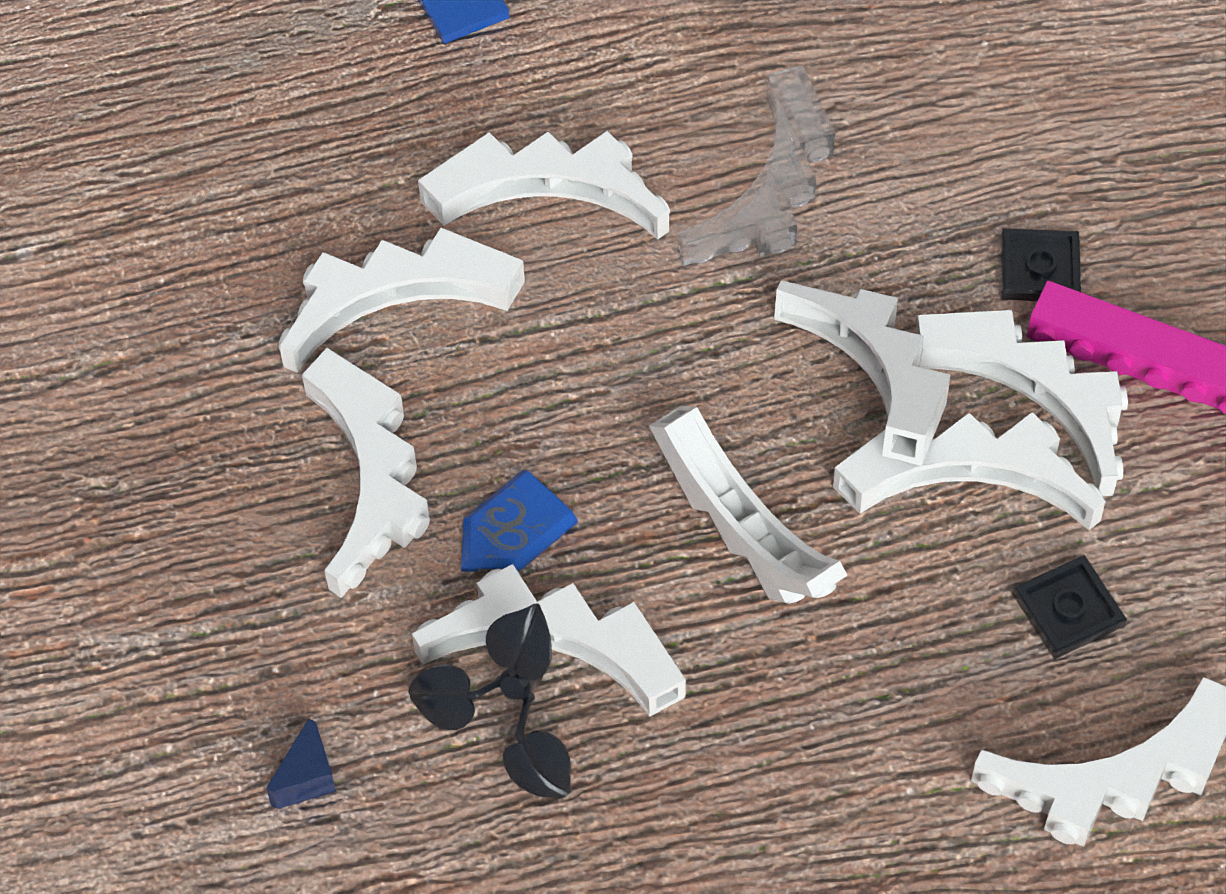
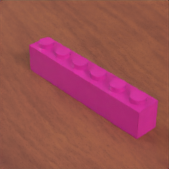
(1131, 344)

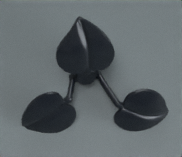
(524, 646)

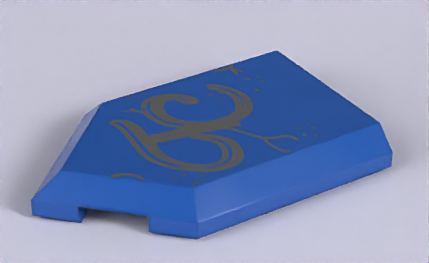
(514, 525)

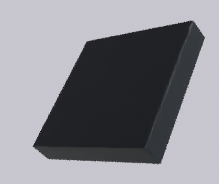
(1037, 256)
(1069, 607)

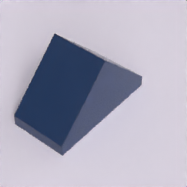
(303, 771)

